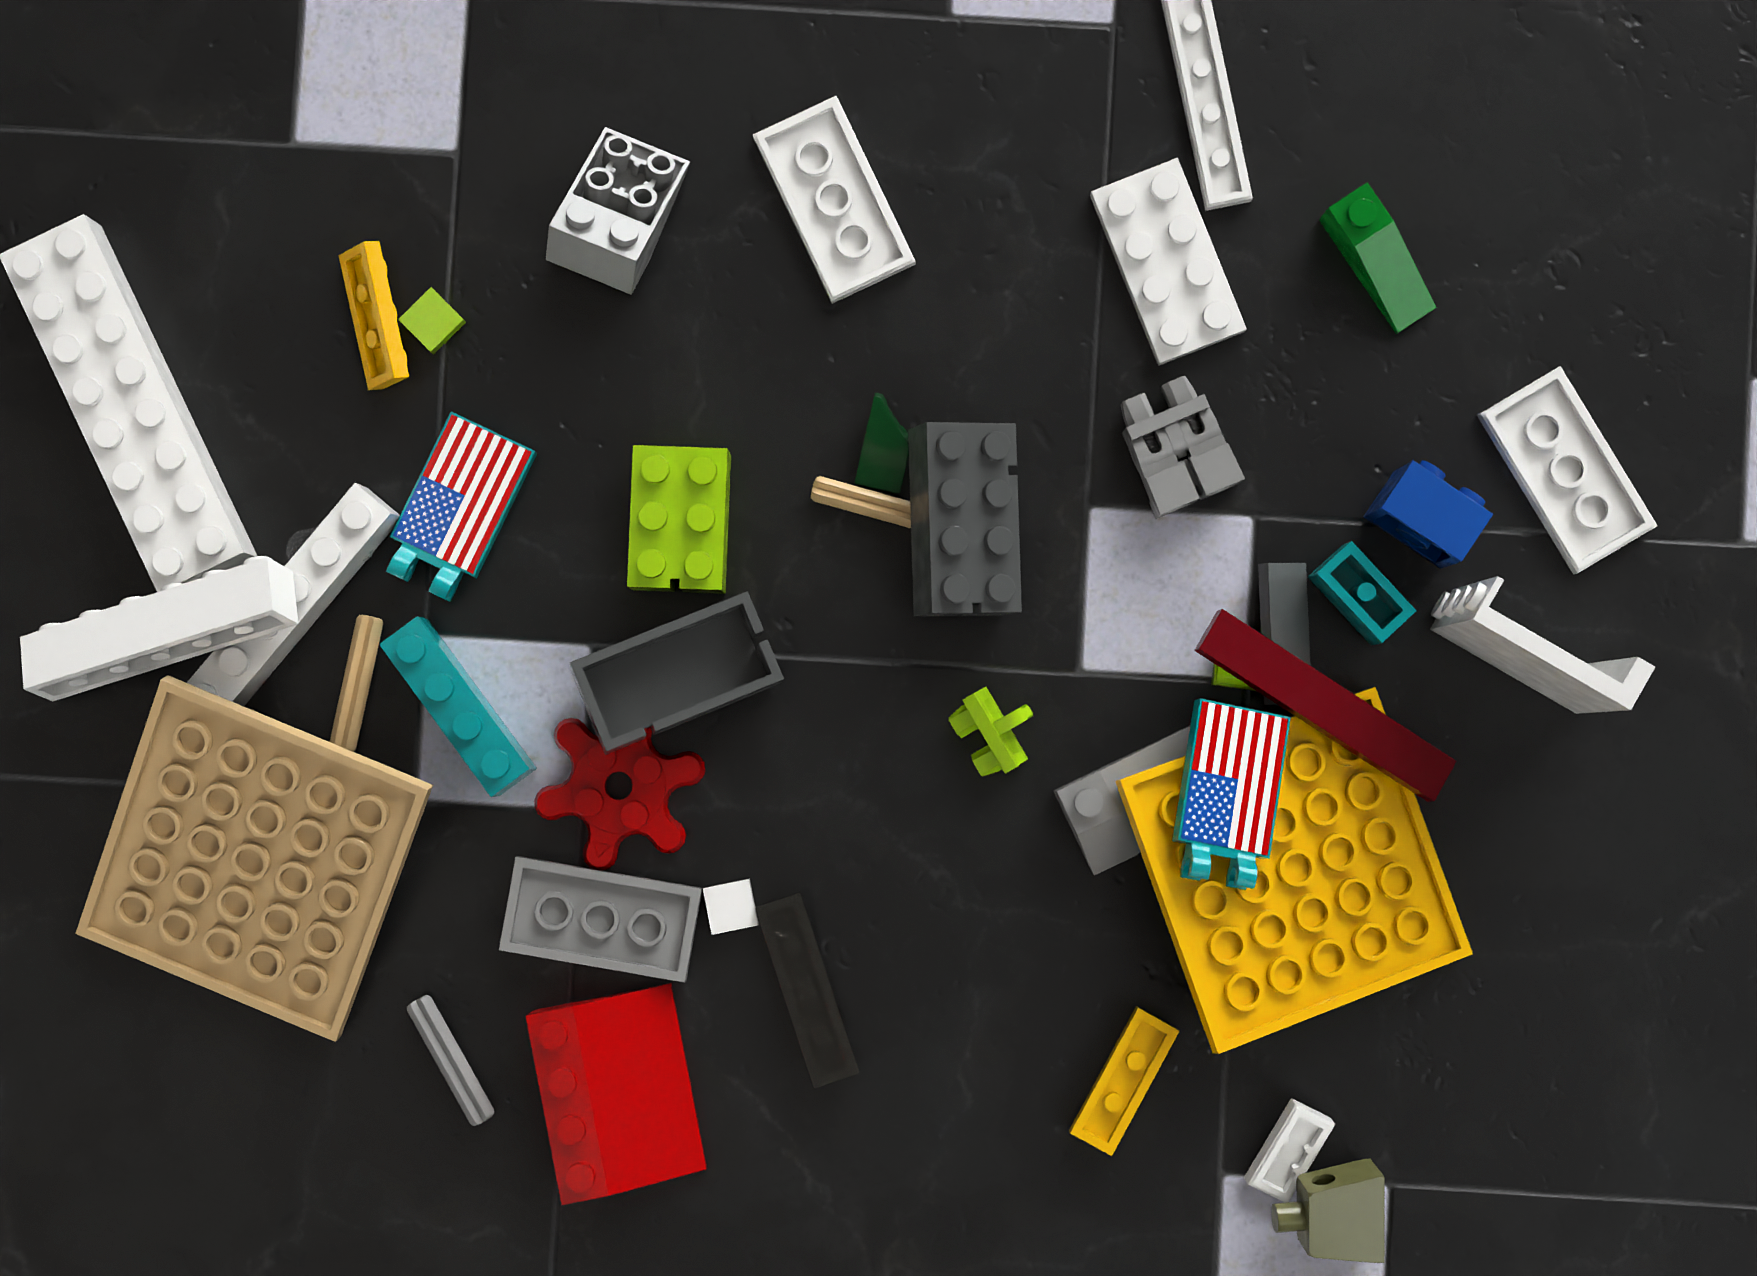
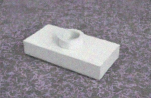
(1289, 1150)

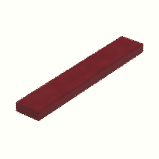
(1325, 705)

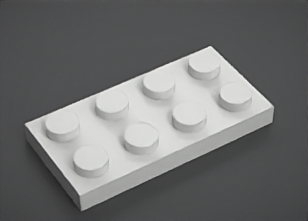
(1168, 261)

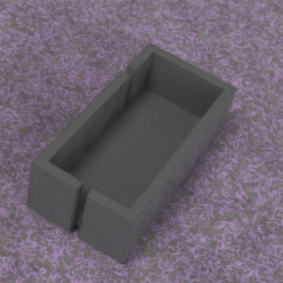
(964, 519)
(675, 672)

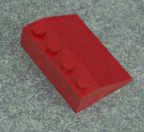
(615, 1093)

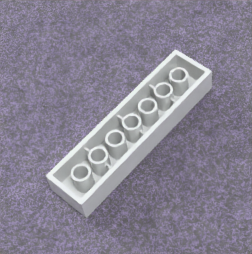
(127, 403)

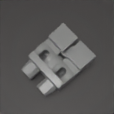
(1210, 460)

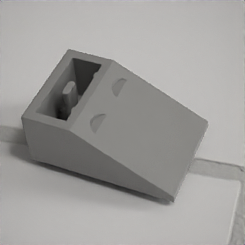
(615, 210)

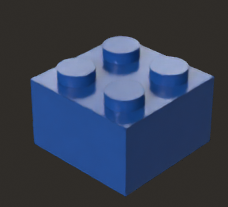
(1429, 513)

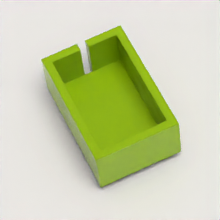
(679, 519)

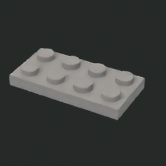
(600, 919)

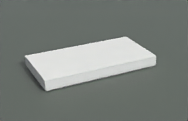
(834, 199)
(1567, 470)

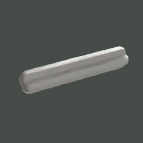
(450, 1060)

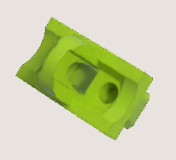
(983, 714)

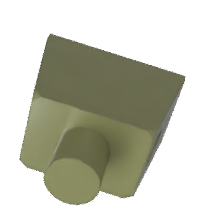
(1338, 1212)

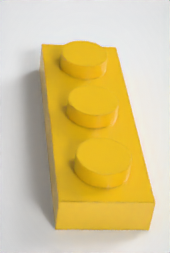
(373, 315)
(1124, 1081)

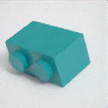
(1362, 593)

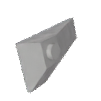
(1096, 807)

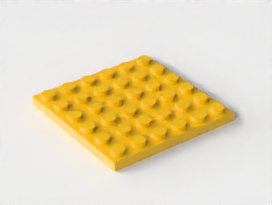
(1334, 910)

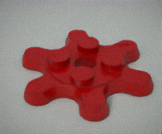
(612, 819)

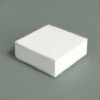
(730, 906)

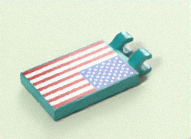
(459, 503)
(1230, 789)

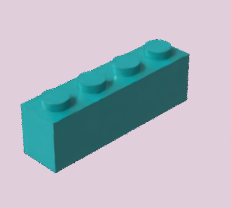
(458, 706)

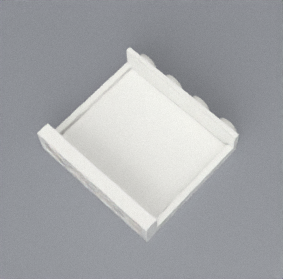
(1576, 685)

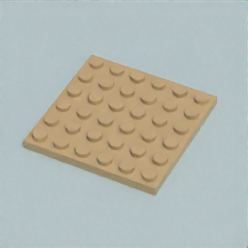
(252, 858)

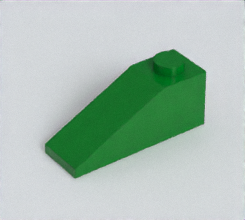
(1378, 256)

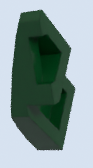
(883, 450)

